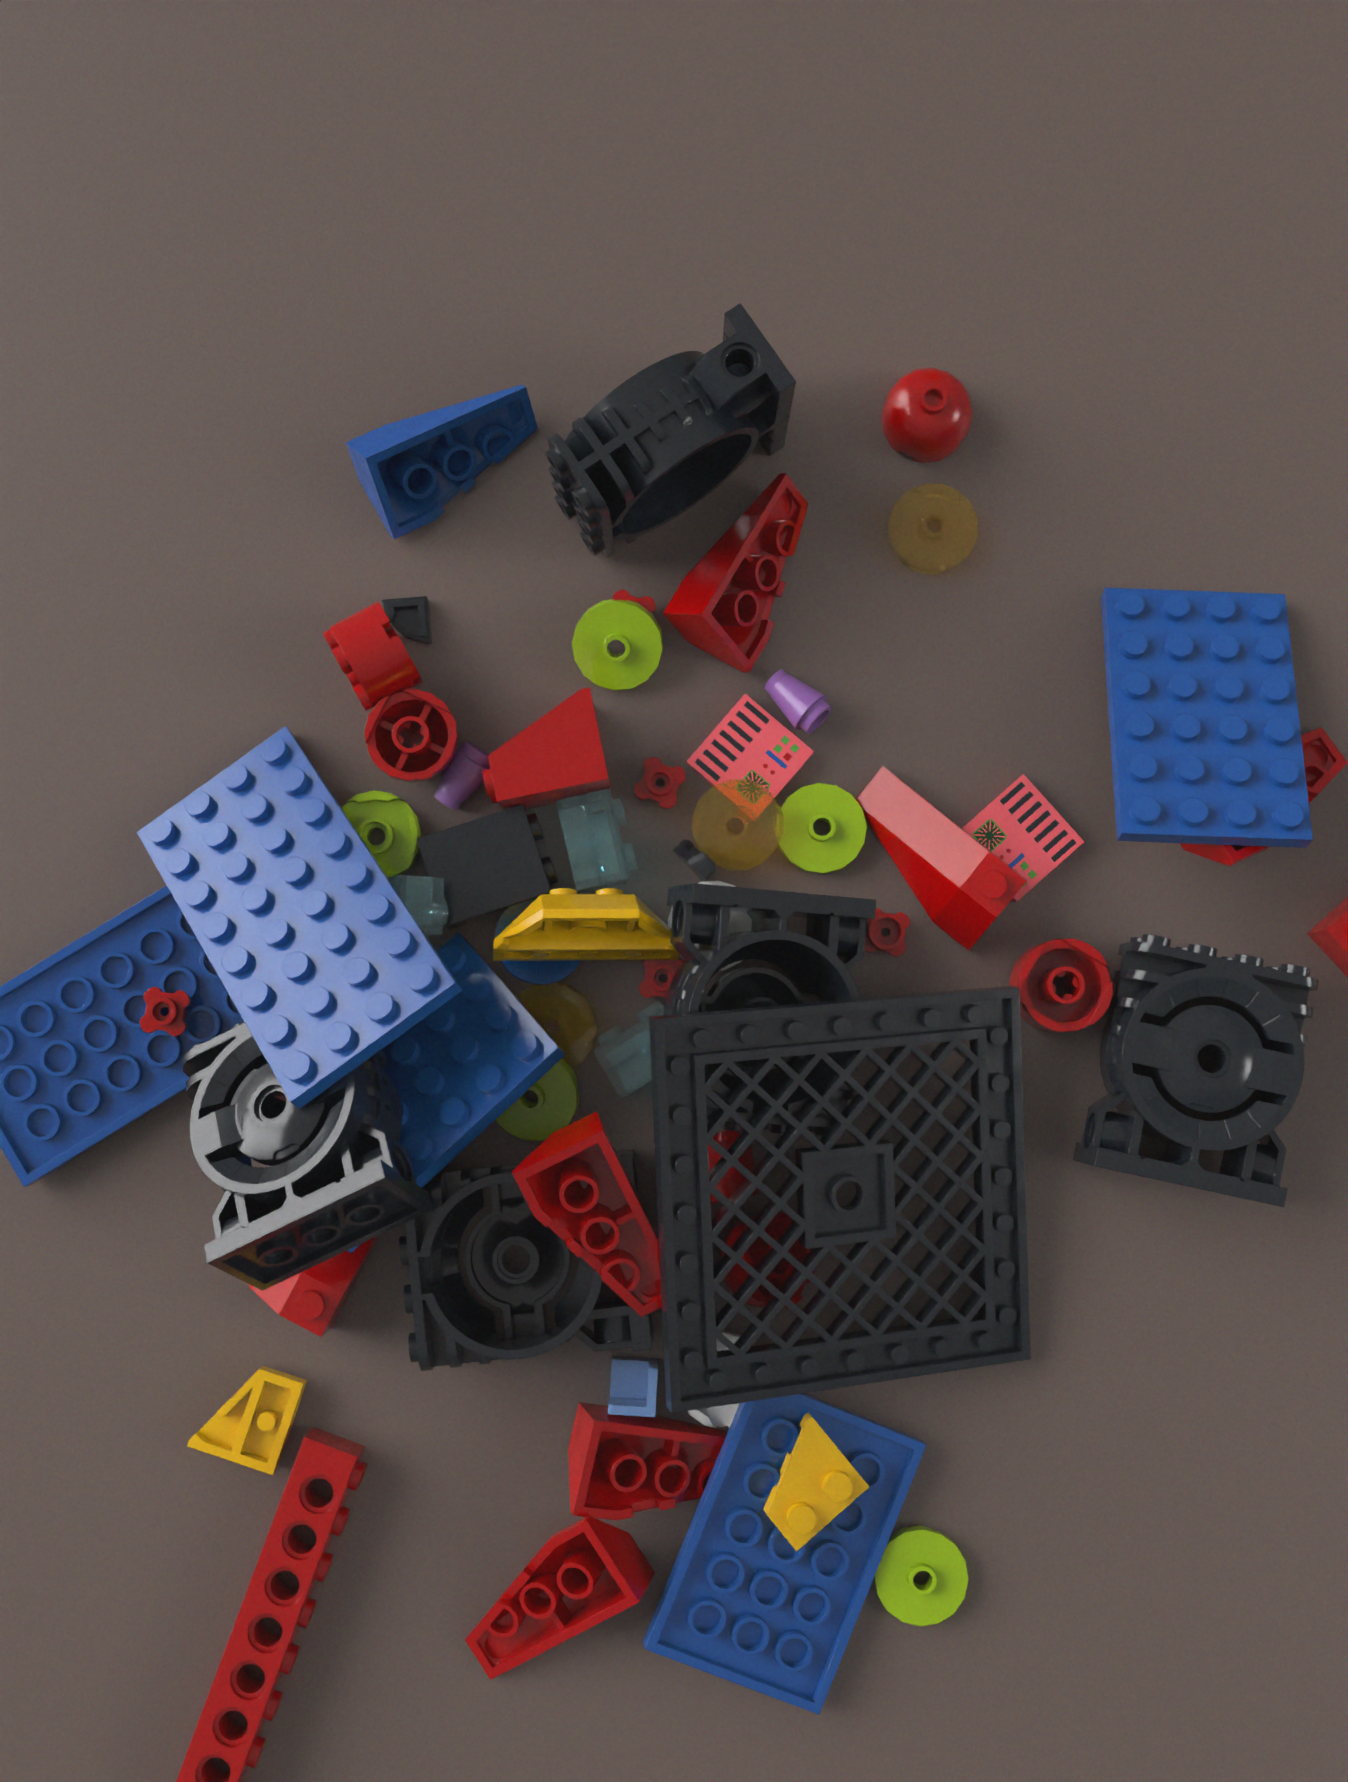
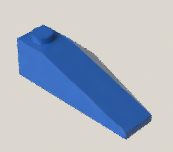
(430, 457)

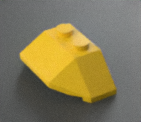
(585, 928)

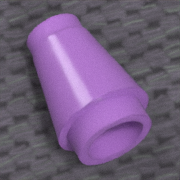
(798, 701)
(462, 775)

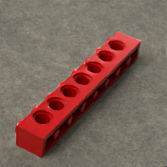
(216, 1736)

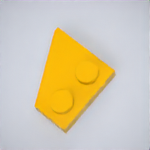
(254, 1421)
(812, 1486)

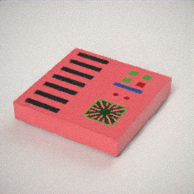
(750, 747)
(1024, 832)

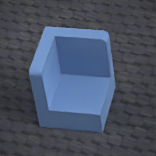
(633, 1386)

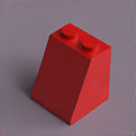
(550, 758)

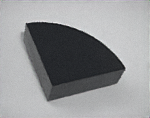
(410, 617)
(695, 860)

